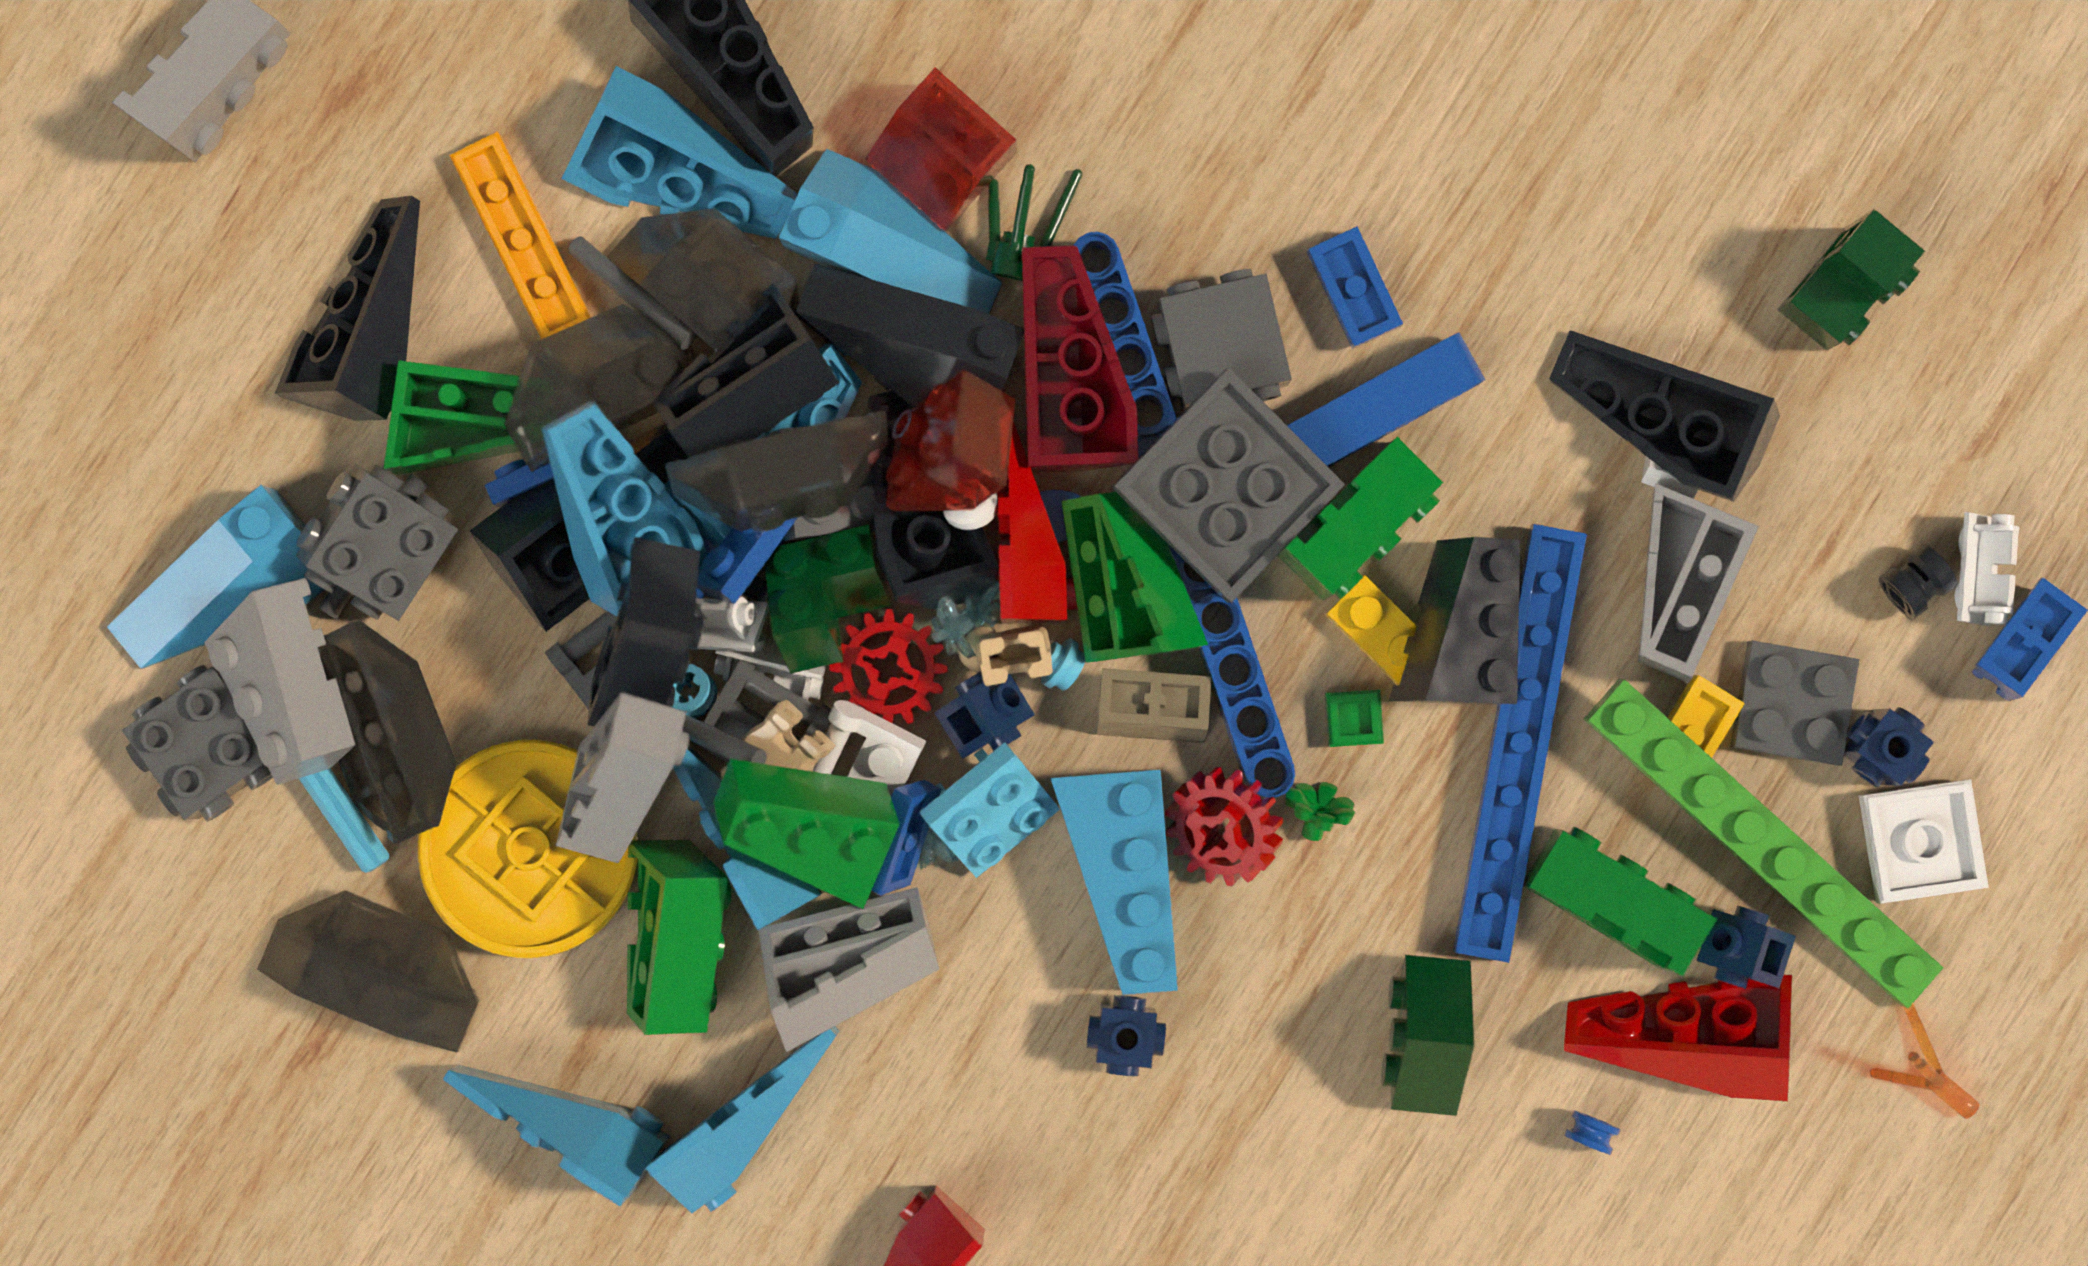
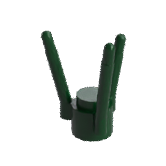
(1007, 254)

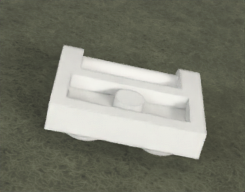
(886, 753)

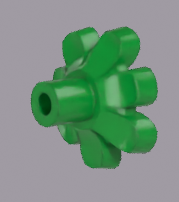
(1319, 809)

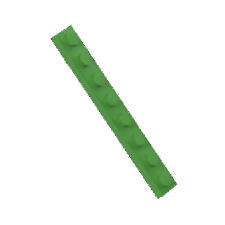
(1763, 843)

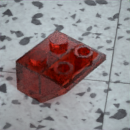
(941, 149)
(951, 447)

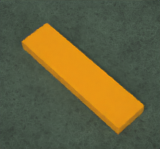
(520, 235)

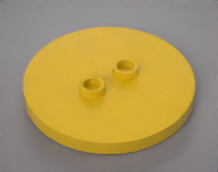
(497, 860)

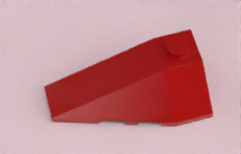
(1029, 555)
(1695, 1036)
(935, 1233)

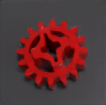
(898, 644)
(1249, 836)

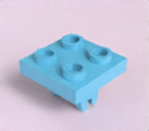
(989, 809)

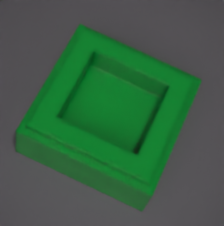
(1354, 718)

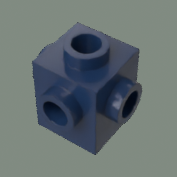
(992, 709)
(1870, 752)
(1746, 948)
(1126, 1013)

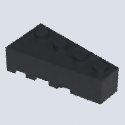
(732, 71)

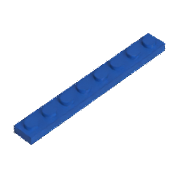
(1520, 747)

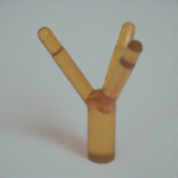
(1930, 1067)

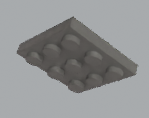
(1228, 485)

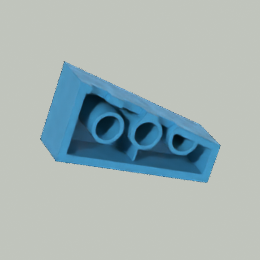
(1124, 862)

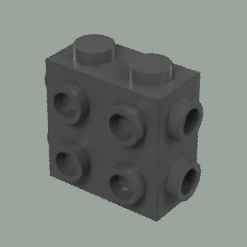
(1219, 330)
(374, 541)
(196, 747)

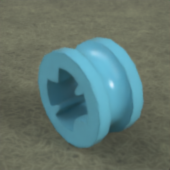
(705, 698)

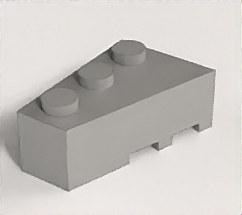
(207, 75)
(1687, 578)
(280, 683)
(620, 775)
(844, 962)

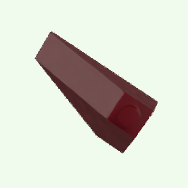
(1075, 385)

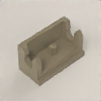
(1154, 705)

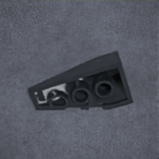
(356, 346)
(1679, 419)
(921, 549)

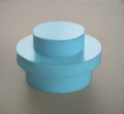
(1066, 664)

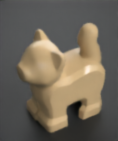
(1009, 652)
(781, 746)

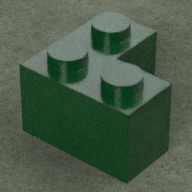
(1860, 267)
(817, 584)
(1430, 1035)

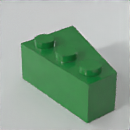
(447, 417)
(1362, 521)
(1125, 582)
(808, 824)
(1619, 900)
(678, 937)

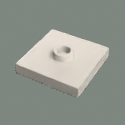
(1923, 841)

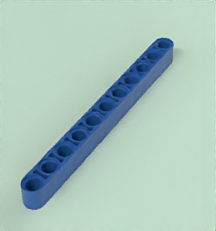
(1149, 385)

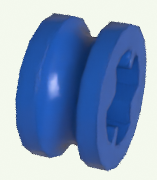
(1592, 1132)

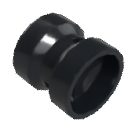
(1918, 581)

